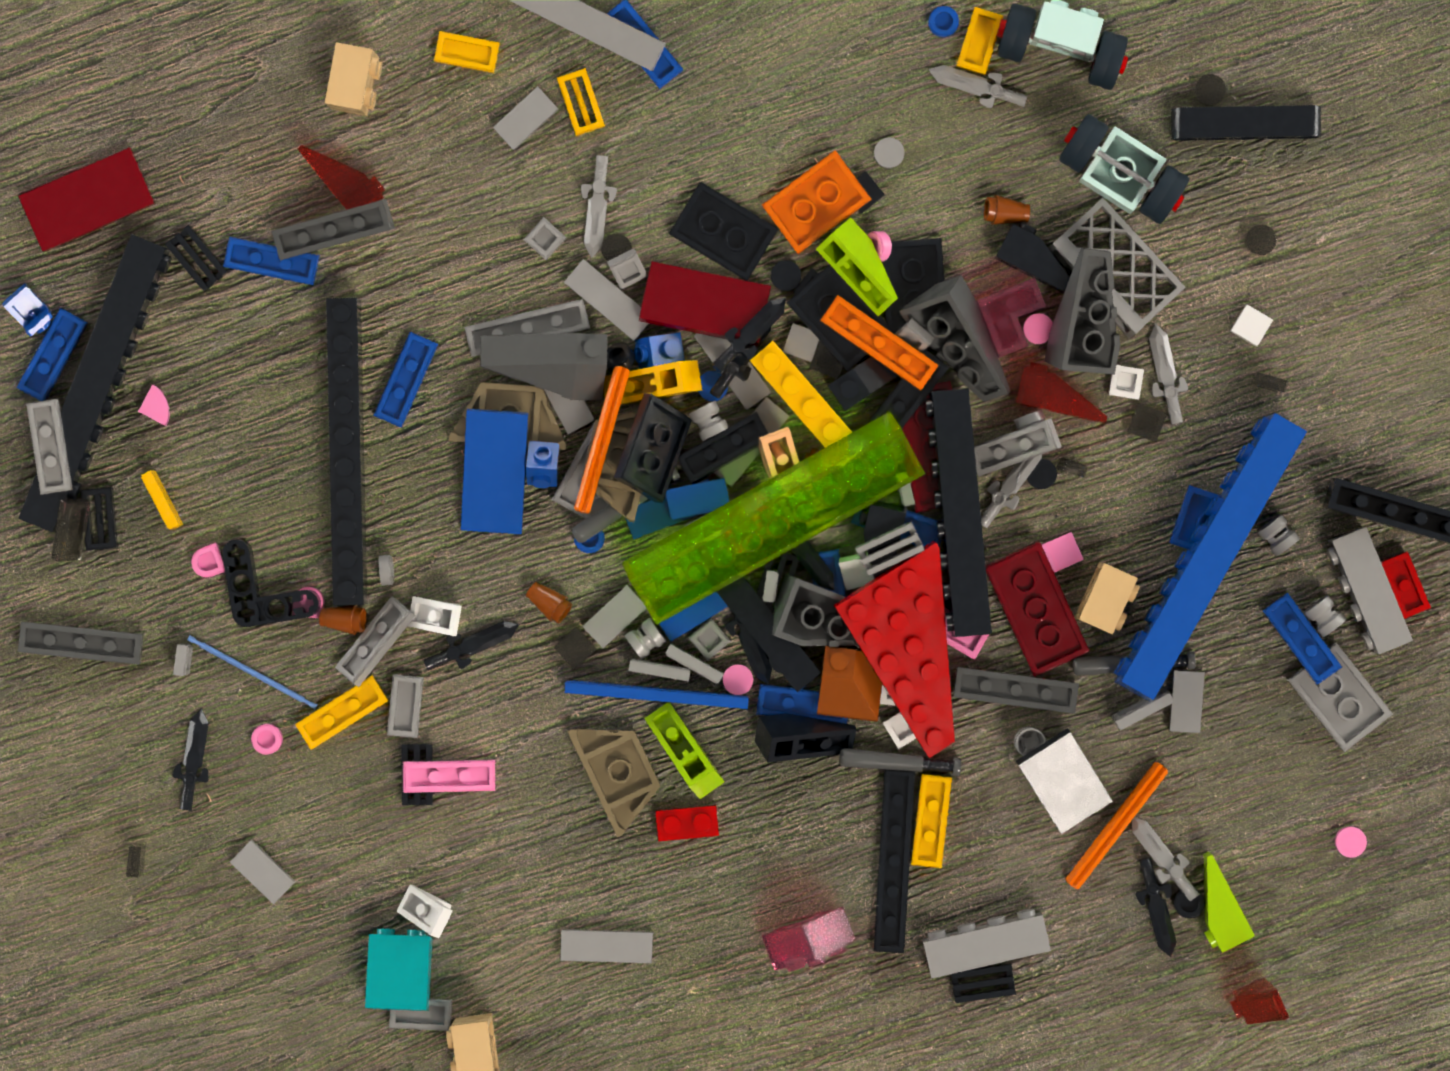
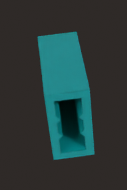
(398, 970)

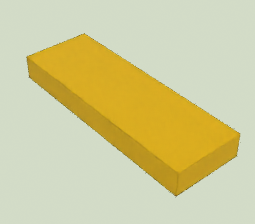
(341, 712)
(931, 820)

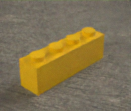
(799, 395)

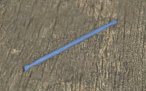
(252, 672)

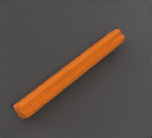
(601, 439)
(1116, 825)

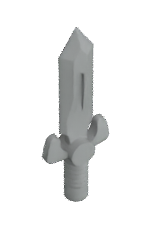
(977, 85)
(597, 206)
(1166, 373)
(1009, 486)
(1163, 857)

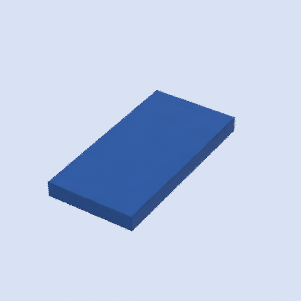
(494, 471)

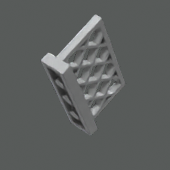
(1127, 320)

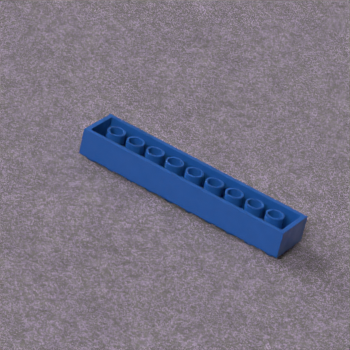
(1210, 556)

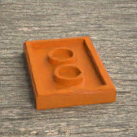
(816, 202)

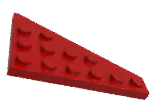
(904, 639)

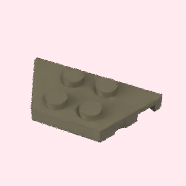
(515, 398)
(612, 491)
(617, 772)

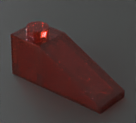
(347, 184)
(1050, 393)
(1258, 1003)

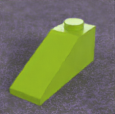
(859, 264)
(684, 750)
(1222, 912)

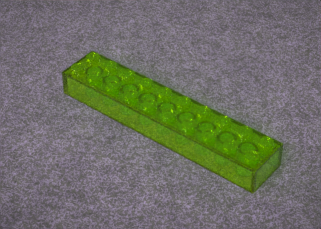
(773, 518)

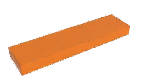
(879, 342)

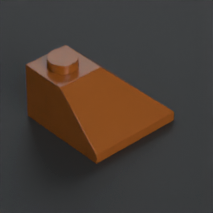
(848, 686)

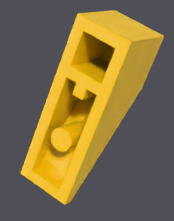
(661, 381)

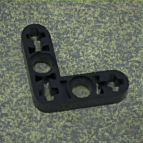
(258, 603)

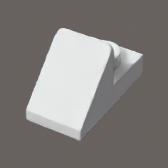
(435, 615)
(425, 910)

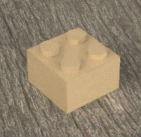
(353, 79)
(1106, 598)
(473, 1043)

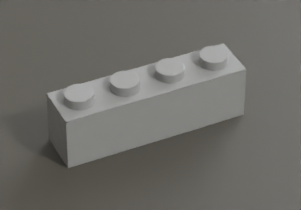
(1369, 590)
(986, 944)

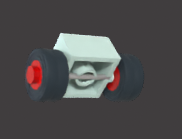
(1065, 33)
(1123, 169)

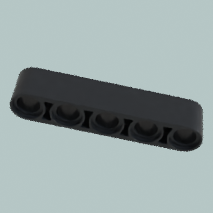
(1245, 123)

